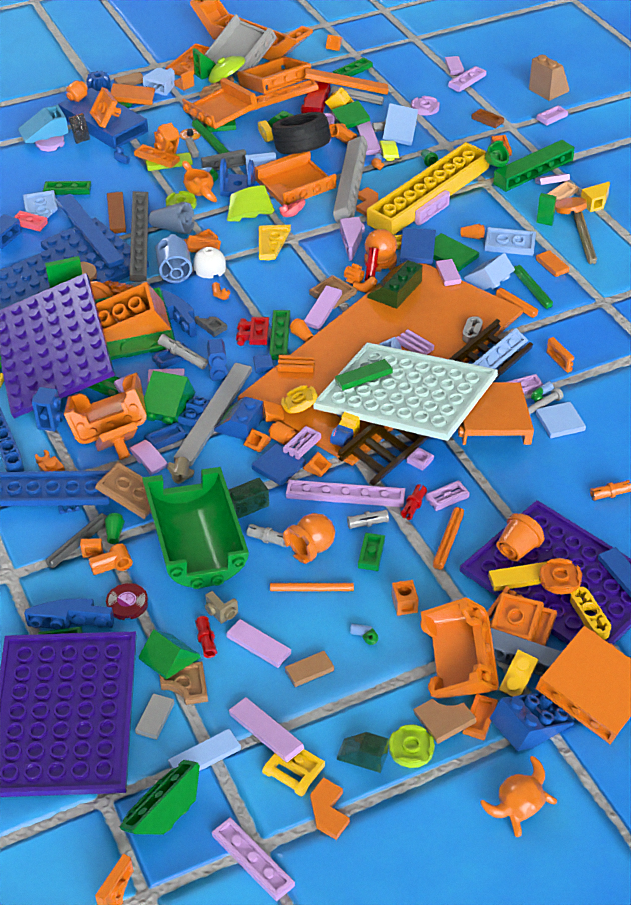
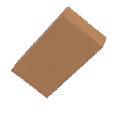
(130, 79)
(309, 668)

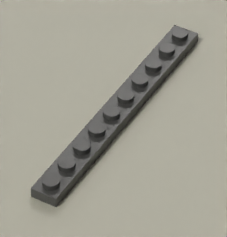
(139, 237)

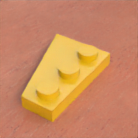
(271, 240)

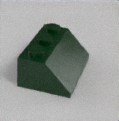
(397, 284)

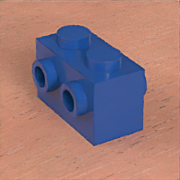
(47, 409)

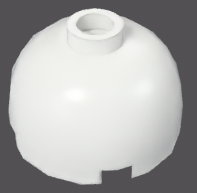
(209, 262)

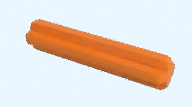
(507, 296)

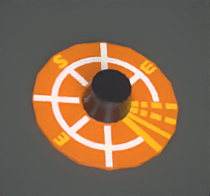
(187, 133)

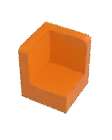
(186, 80)

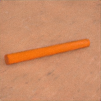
(311, 586)

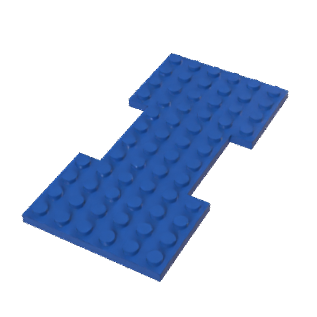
(30, 275)

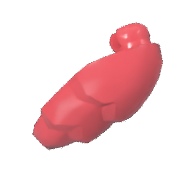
(293, 208)

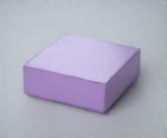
(420, 458)

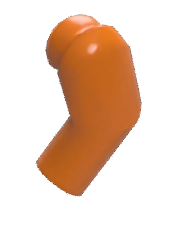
(367, 286)

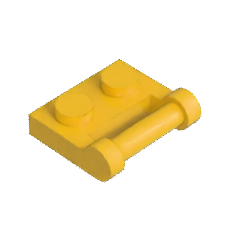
(303, 764)

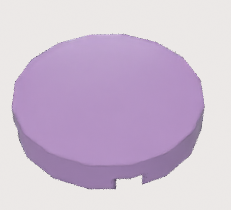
(425, 105)
(50, 144)

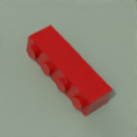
(316, 99)

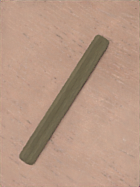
(585, 238)

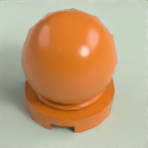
(387, 248)
(310, 536)

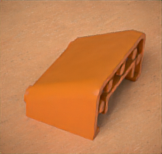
(93, 419)
(461, 649)

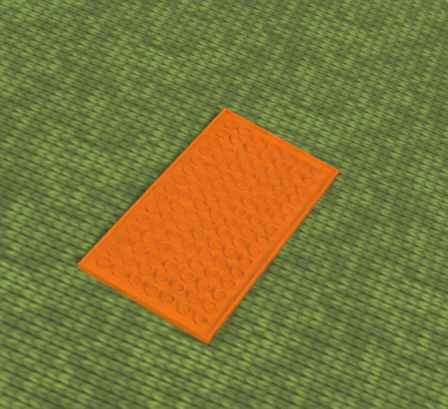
(430, 311)

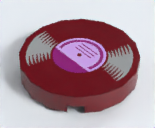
(127, 601)

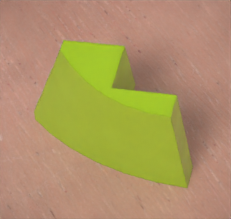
(249, 203)

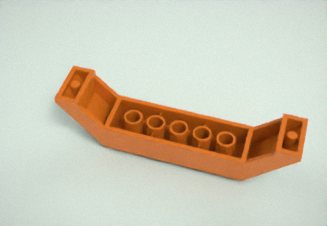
(216, 18)

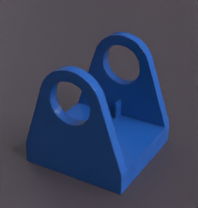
(235, 182)

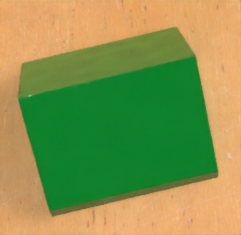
(167, 654)

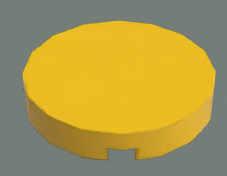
(299, 399)

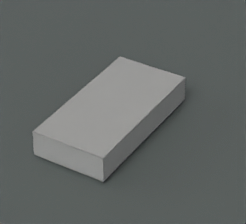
(154, 716)

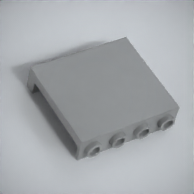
(242, 40)

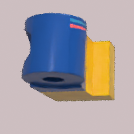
(346, 430)

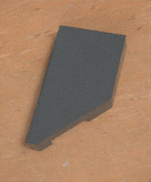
(213, 325)

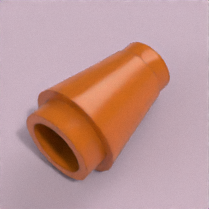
(473, 231)
(300, 329)

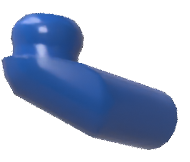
(119, 156)

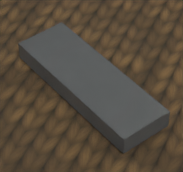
(233, 159)

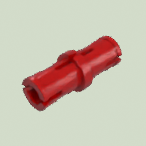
(371, 263)
(413, 502)
(206, 637)

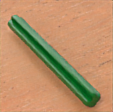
(209, 137)

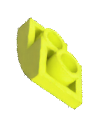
(389, 150)

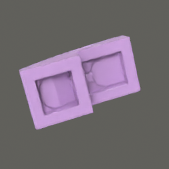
(149, 457)

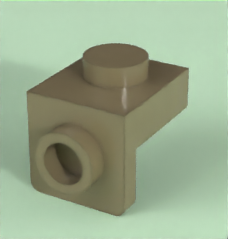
(218, 609)

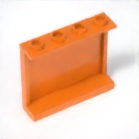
(222, 104)
(294, 178)
(499, 413)
(591, 684)

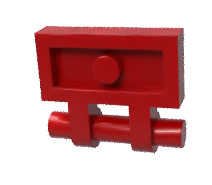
(258, 331)

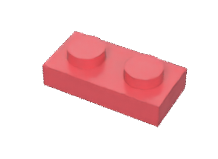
(31, 221)

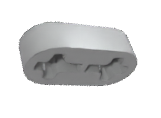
(470, 329)

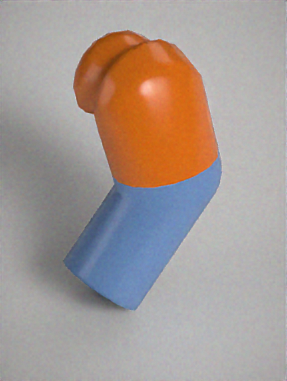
(376, 161)

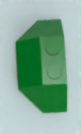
(164, 801)

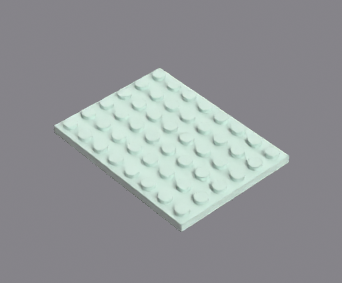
(420, 395)

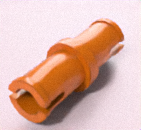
(610, 490)

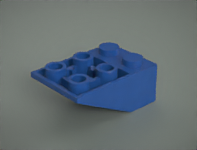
(529, 719)

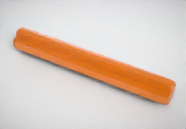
(448, 538)

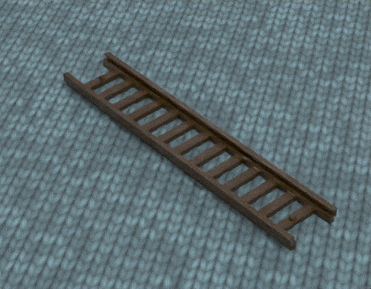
(365, 436)

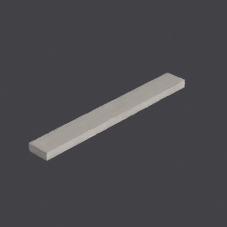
(213, 413)

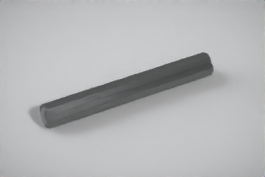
(74, 542)

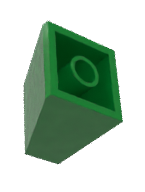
(167, 396)

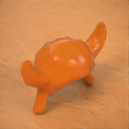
(198, 182)
(521, 797)

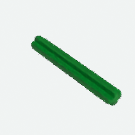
(535, 289)

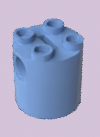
(173, 259)

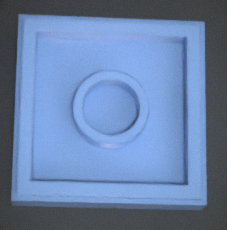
(560, 419)

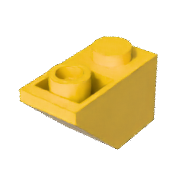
(338, 99)
(596, 196)

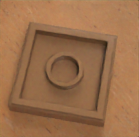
(347, 290)

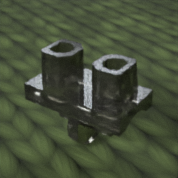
(79, 128)

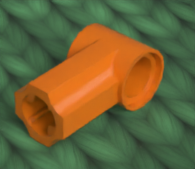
(341, 132)
(117, 557)

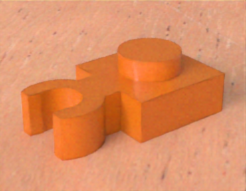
(49, 464)

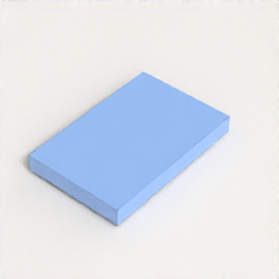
(400, 124)
(510, 241)

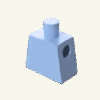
(160, 79)

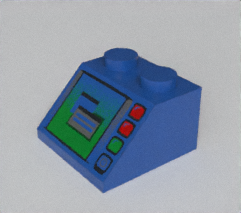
(241, 418)

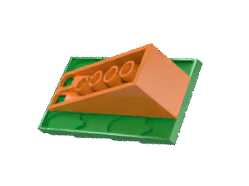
(134, 321)

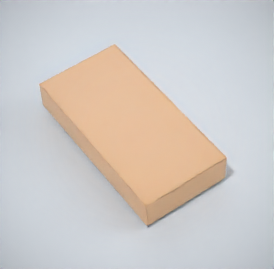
(564, 190)

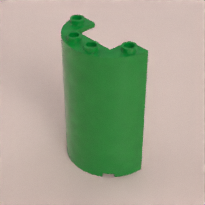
(197, 529)

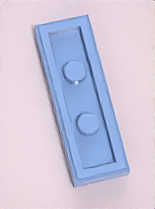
(209, 750)

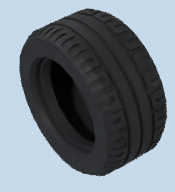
(301, 133)

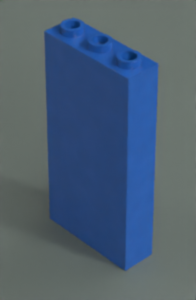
(118, 129)

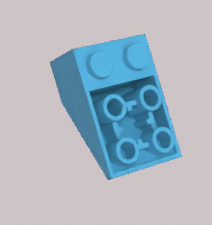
(45, 124)

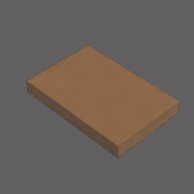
(126, 489)

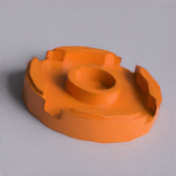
(571, 204)
(560, 576)

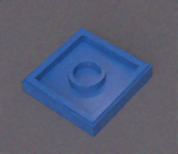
(278, 465)

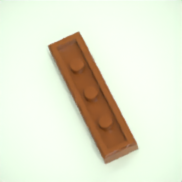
(116, 212)

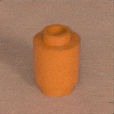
(281, 432)

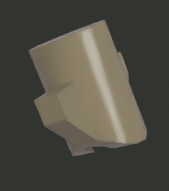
(180, 470)

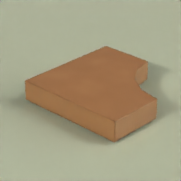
(188, 684)
(444, 720)

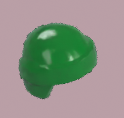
(497, 154)

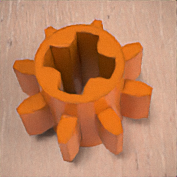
(354, 273)

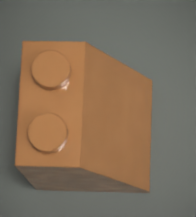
(547, 78)

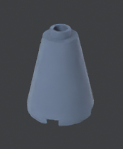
(173, 218)

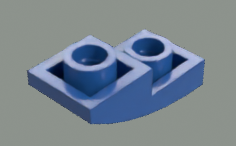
(193, 411)

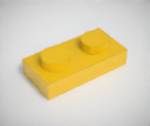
(518, 674)

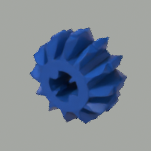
(98, 80)

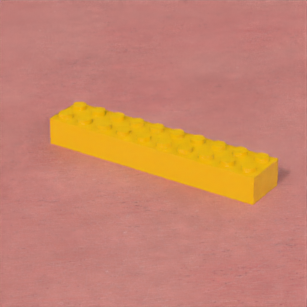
(448, 174)

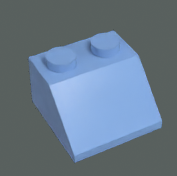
(491, 272)

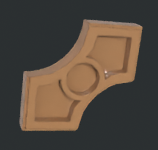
(213, 87)

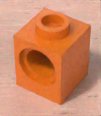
(405, 597)

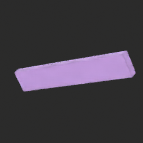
(345, 493)

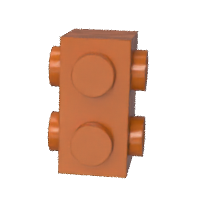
(167, 138)

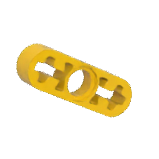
(590, 604)

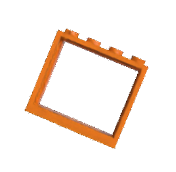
(273, 75)

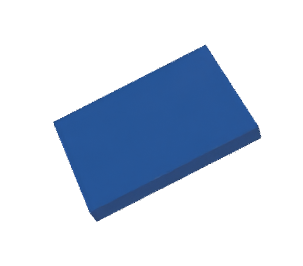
(418, 245)

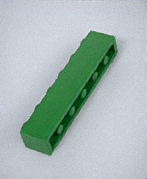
(533, 165)

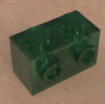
(249, 497)

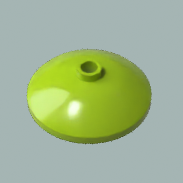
(225, 67)

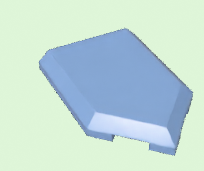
(41, 203)

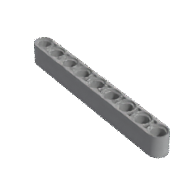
(350, 179)

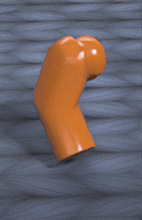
(217, 292)

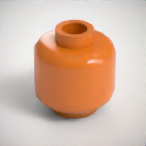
(76, 91)

